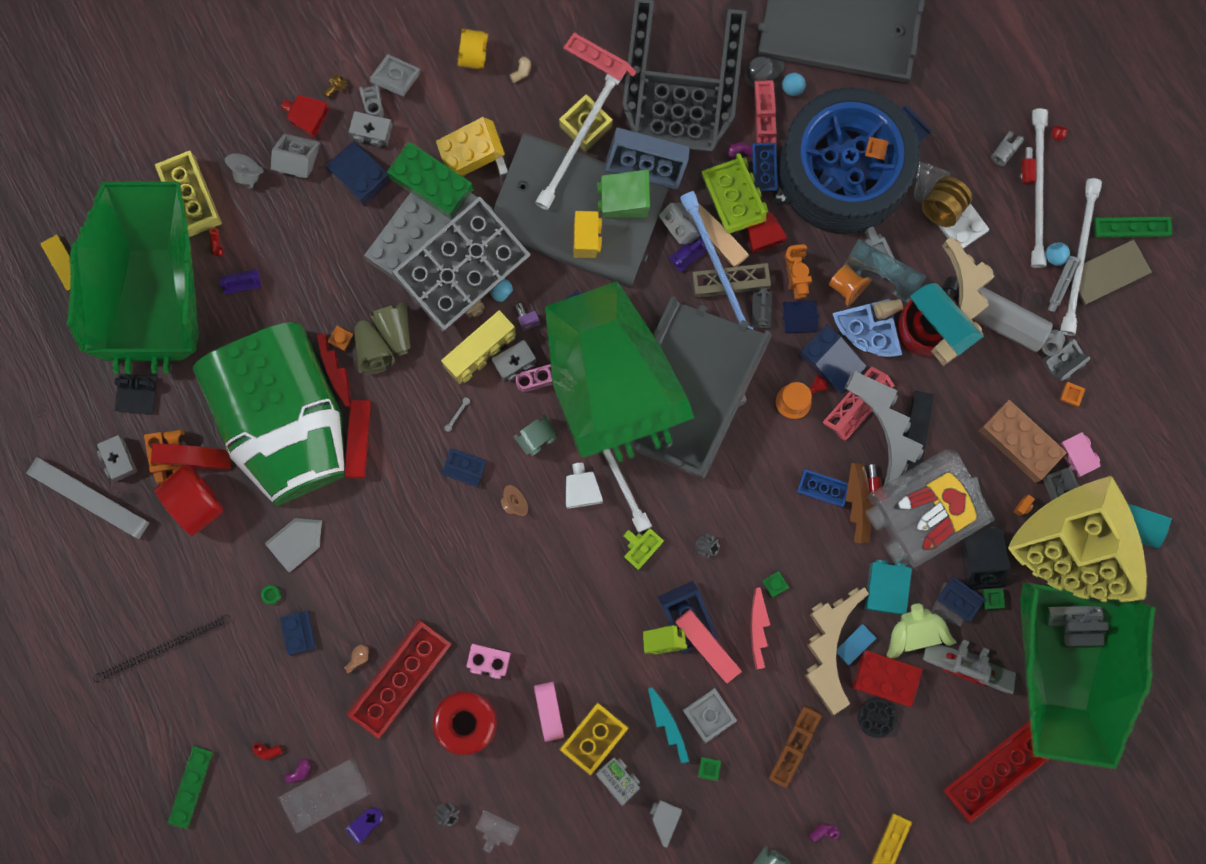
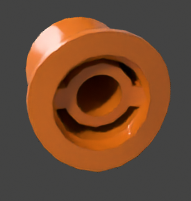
(849, 284)
(794, 400)

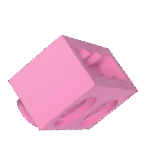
(489, 656)

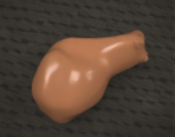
(358, 657)

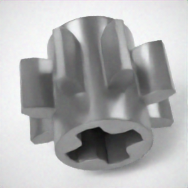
(707, 546)
(446, 814)

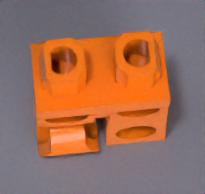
(797, 271)
(172, 437)

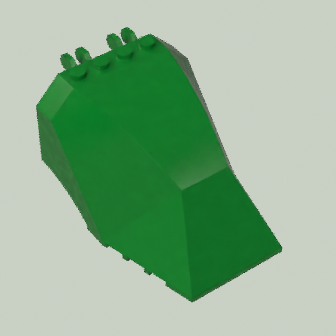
(134, 277)
(611, 373)
(1085, 695)

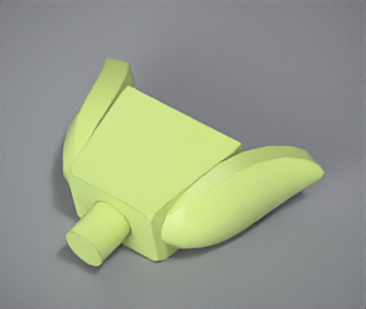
(918, 631)

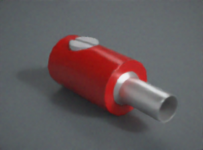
(1028, 168)
(874, 481)

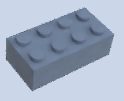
(639, 152)

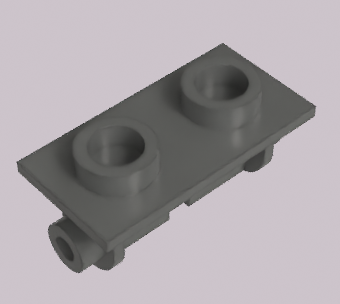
(761, 308)

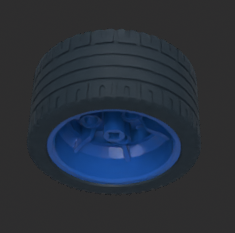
(831, 117)

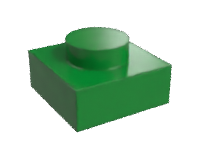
(775, 584)
(994, 598)
(709, 768)

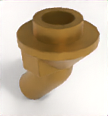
(337, 82)

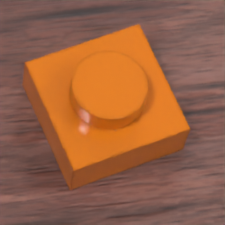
(876, 148)
(340, 338)
(1072, 394)
(1024, 505)

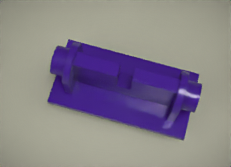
(688, 254)
(240, 281)

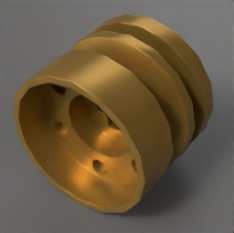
(946, 201)

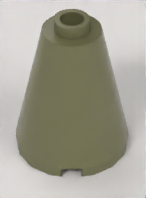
(393, 327)
(371, 349)

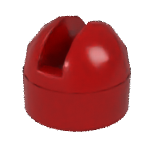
(1059, 132)

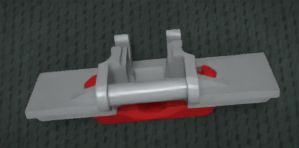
(970, 666)

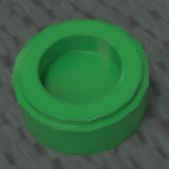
(270, 594)

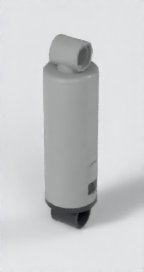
(1013, 321)

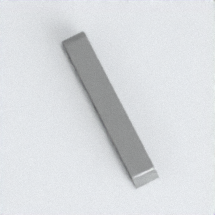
(87, 498)

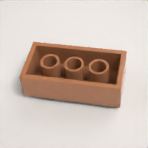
(1022, 441)

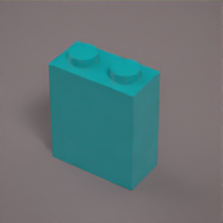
(888, 587)

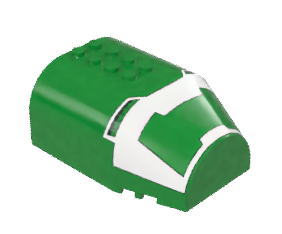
(275, 411)

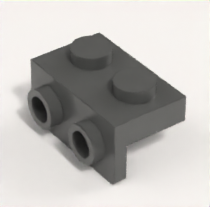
(1067, 362)
(1060, 482)
(1085, 633)

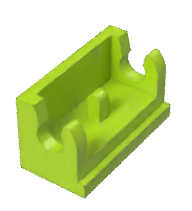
(664, 640)

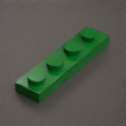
(1132, 227)
(190, 787)

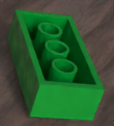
(430, 180)

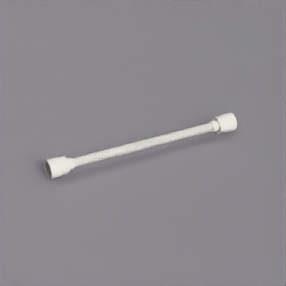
(547, 196)
(1038, 255)
(1069, 323)
(640, 519)

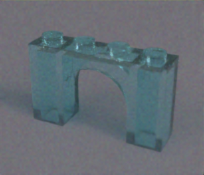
(902, 276)

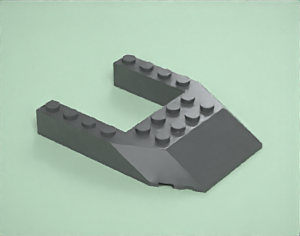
(681, 106)

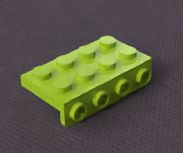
(735, 195)

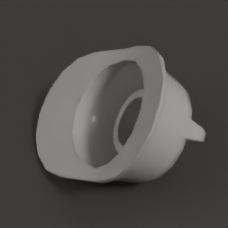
(244, 169)

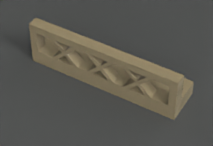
(742, 286)

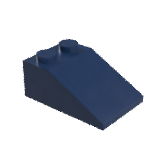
(358, 173)
(832, 358)
(679, 601)

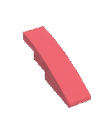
(765, 112)
(759, 619)
(708, 646)

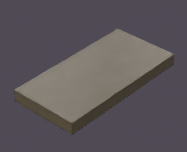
(1111, 272)

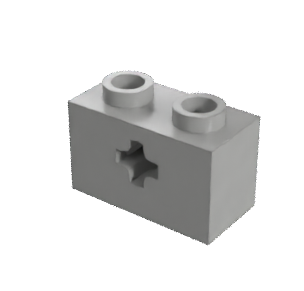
(363, 122)
(680, 223)
(520, 353)
(124, 466)

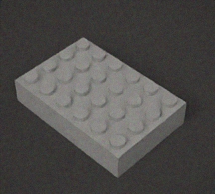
(407, 232)
(461, 264)

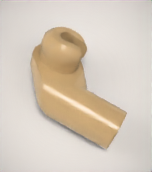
(523, 71)

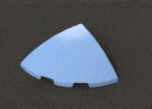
(868, 332)

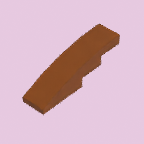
(857, 493)
(795, 746)

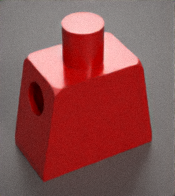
(306, 114)
(765, 234)

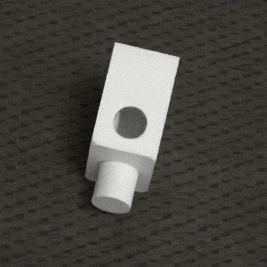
(582, 488)

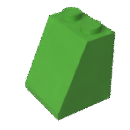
(624, 195)

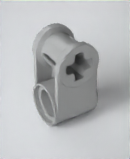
(372, 99)

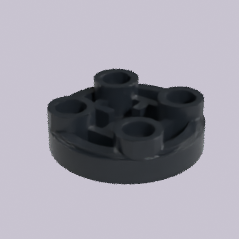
(877, 717)

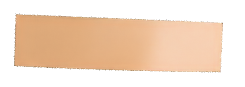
(722, 242)

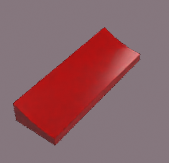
(398, 679)
(995, 775)

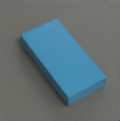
(855, 644)

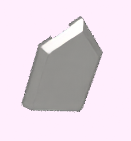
(296, 542)

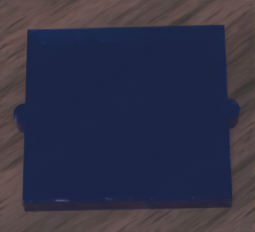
(800, 316)

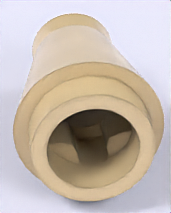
(887, 308)

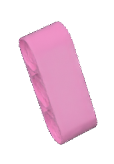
(532, 375)
(549, 711)

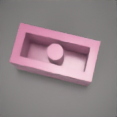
(1080, 455)

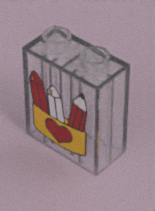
(928, 509)

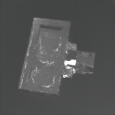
(496, 830)

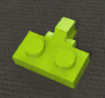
(641, 547)

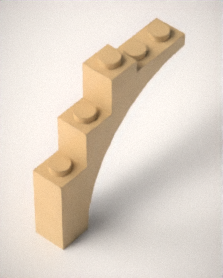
(970, 280)
(830, 622)

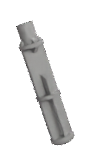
(1063, 283)

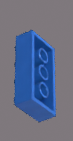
(764, 166)
(823, 488)

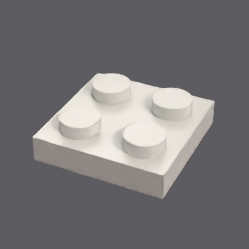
(967, 228)

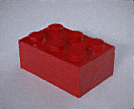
(887, 678)

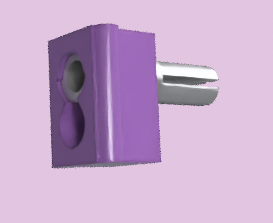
(527, 320)

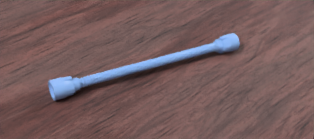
(691, 204)

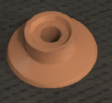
(514, 501)

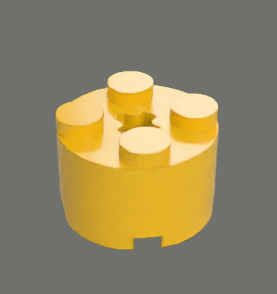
(471, 48)

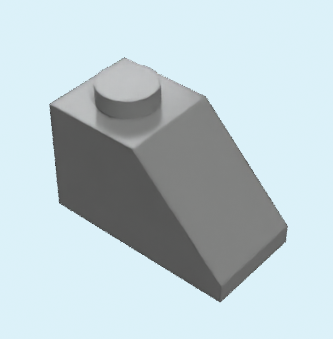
(665, 819)

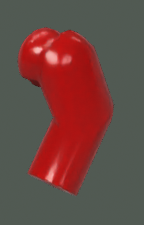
(215, 246)
(264, 752)

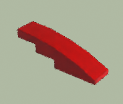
(337, 376)
(358, 439)
(193, 456)

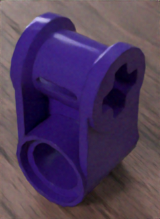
(362, 826)

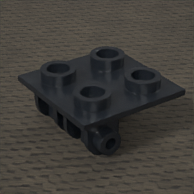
(135, 393)

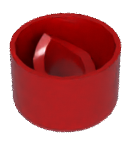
(912, 333)
(189, 500)
(485, 719)

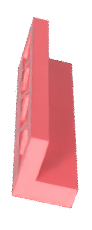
(598, 57)
(853, 417)

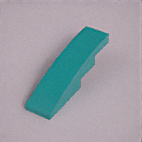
(664, 718)

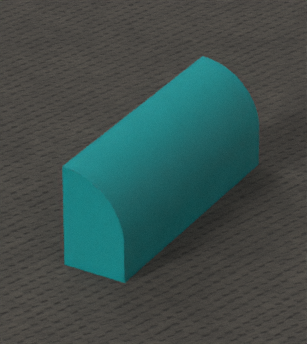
(946, 317)
(1151, 526)

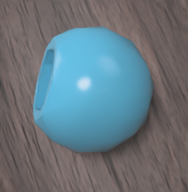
(794, 84)
(1057, 254)
(502, 290)

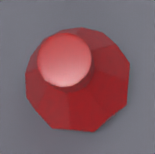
(819, 384)

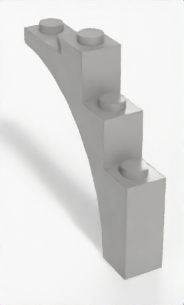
(879, 399)

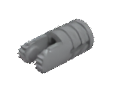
(1006, 149)

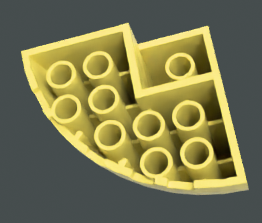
(1085, 544)

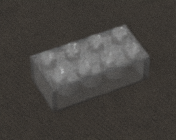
(324, 795)

